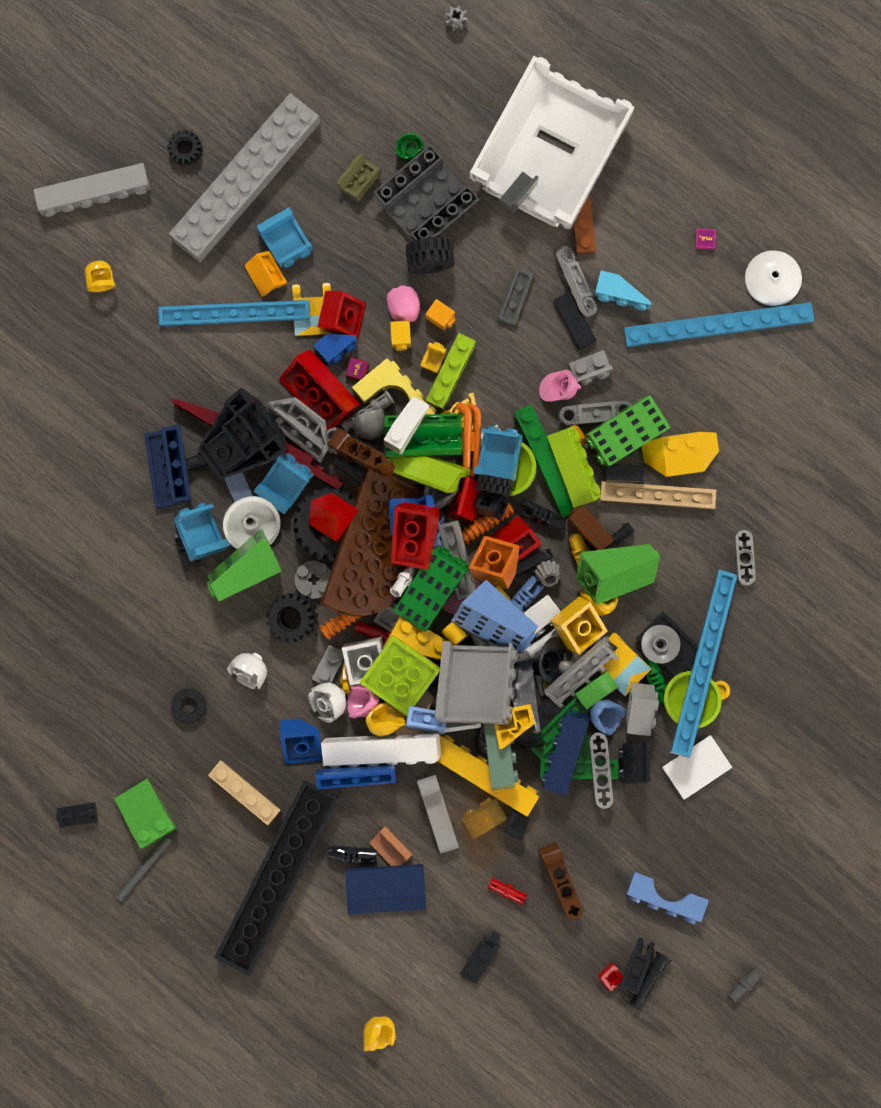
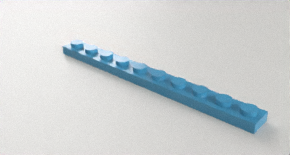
(718, 324)
(703, 664)

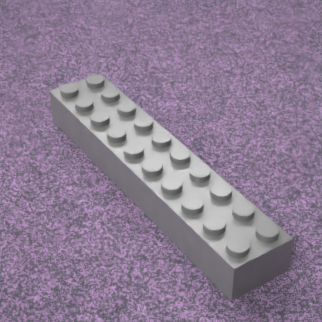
(245, 177)

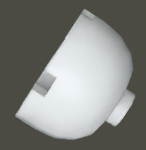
(249, 669)
(328, 701)

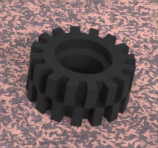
(181, 137)
(494, 484)

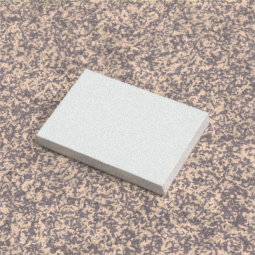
(700, 769)

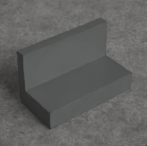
(518, 191)

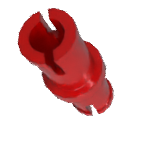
(371, 631)
(507, 891)

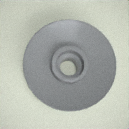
(667, 637)

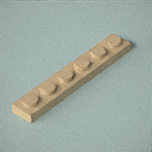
(658, 495)

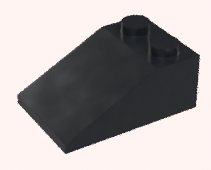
(635, 762)

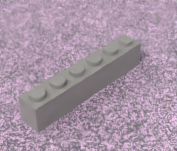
(92, 189)

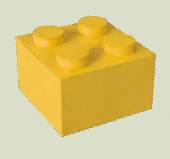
(578, 625)

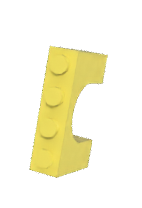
(386, 377)

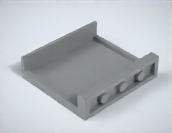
(476, 684)

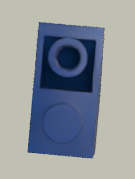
(333, 346)

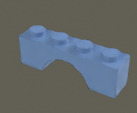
(643, 889)

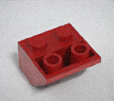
(518, 533)

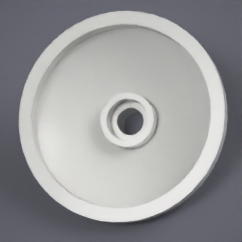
(764, 286)
(260, 510)

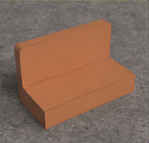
(390, 848)

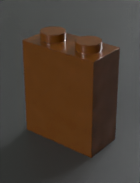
(589, 528)

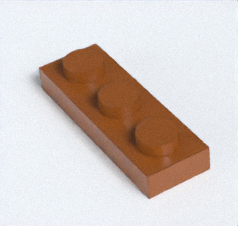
(584, 230)

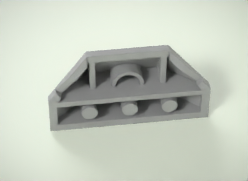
(301, 425)

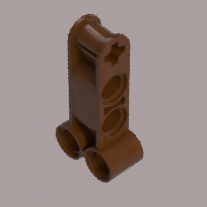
(356, 451)
(552, 860)

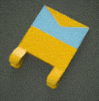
(309, 327)
(627, 668)

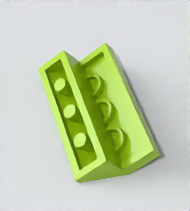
(430, 471)

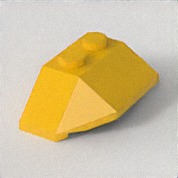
(681, 453)

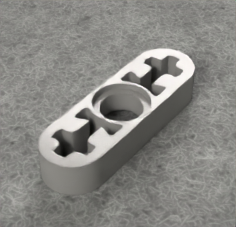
(739, 544)

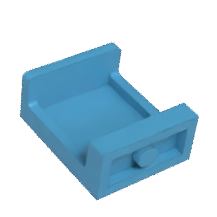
(284, 238)
(499, 453)
(284, 482)
(199, 532)

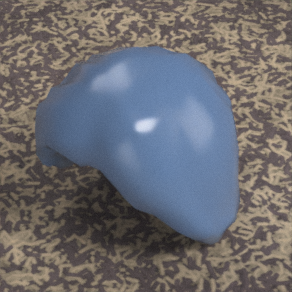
(606, 716)

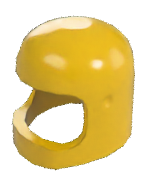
(98, 276)

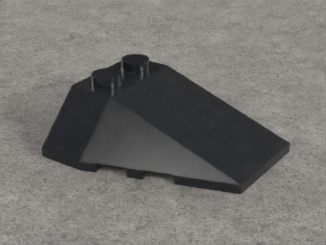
(242, 437)

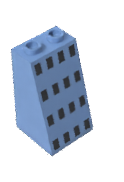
(495, 618)

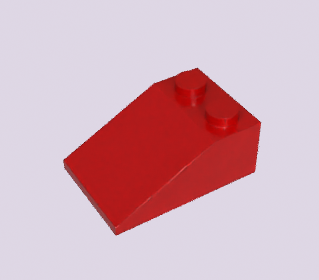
(414, 534)

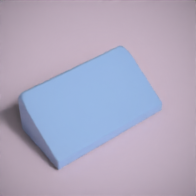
(424, 720)

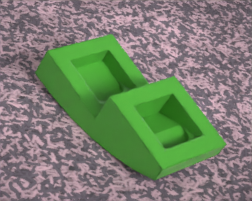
(596, 690)

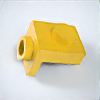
(433, 357)

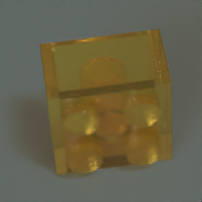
(484, 818)

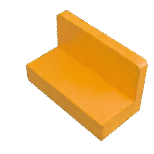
(265, 273)

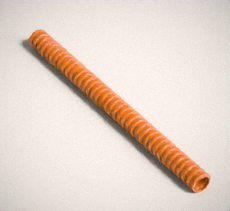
(469, 533)

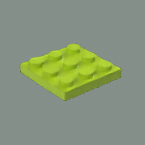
(400, 675)

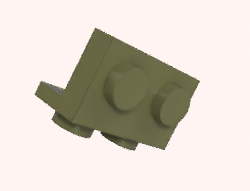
(358, 177)

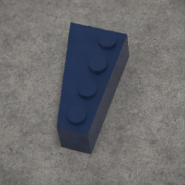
(566, 751)

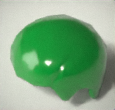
(409, 146)

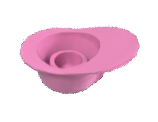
(558, 386)

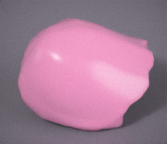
(403, 304)
(361, 701)

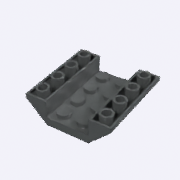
(425, 196)

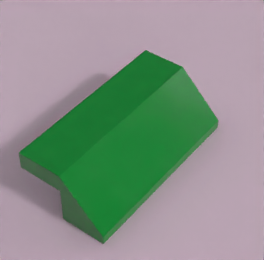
(434, 436)

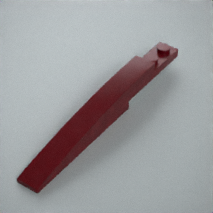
(208, 417)

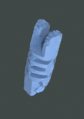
(523, 597)

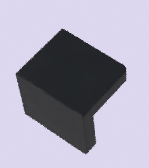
(516, 825)

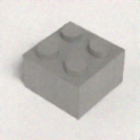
(641, 709)

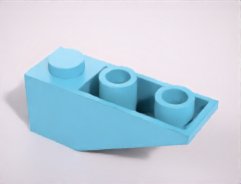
(617, 289)

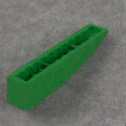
(539, 444)

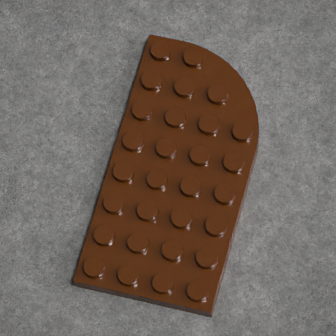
(363, 564)

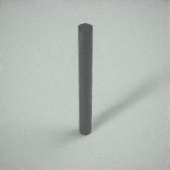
(144, 868)

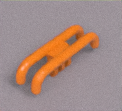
(471, 440)

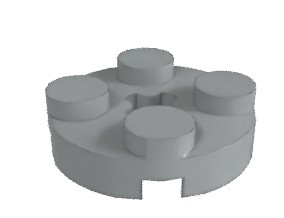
(304, 574)

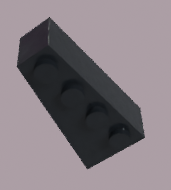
(525, 694)

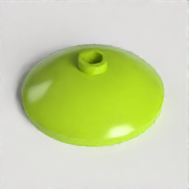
(525, 471)
(675, 694)

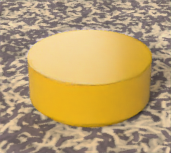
(724, 689)

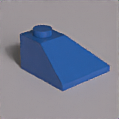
(300, 742)

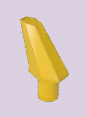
(344, 681)

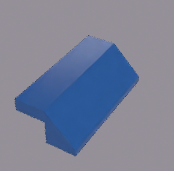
(355, 776)

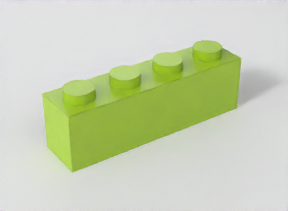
(450, 372)
(574, 466)

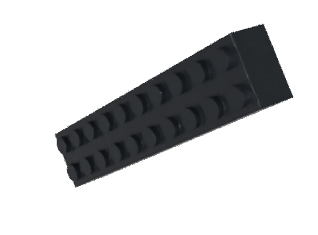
(277, 878)

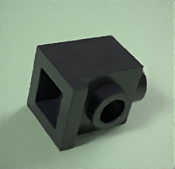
(491, 505)

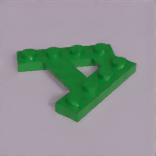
(583, 766)

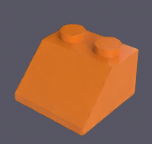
(495, 562)

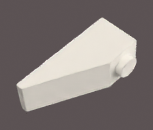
(405, 425)

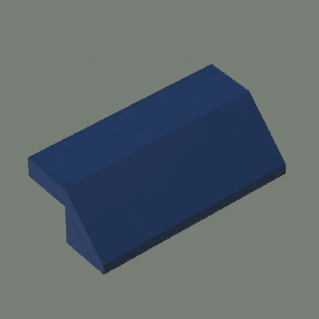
(167, 467)
(385, 889)

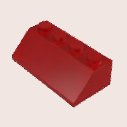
(318, 389)

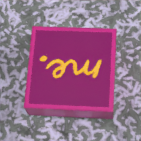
(705, 239)

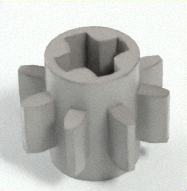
(456, 12)

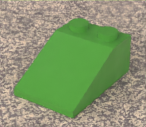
(145, 814)

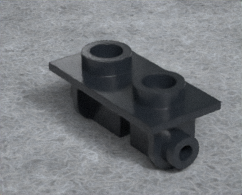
(77, 814)

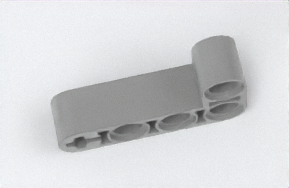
(437, 814)

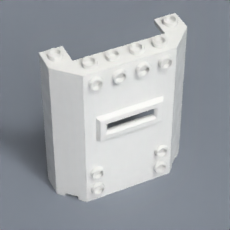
(566, 112)

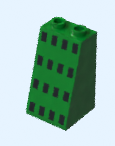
(432, 589)

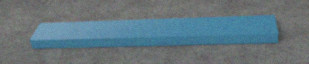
(234, 313)

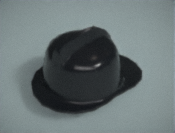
(547, 661)

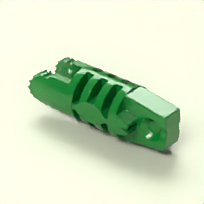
(656, 679)

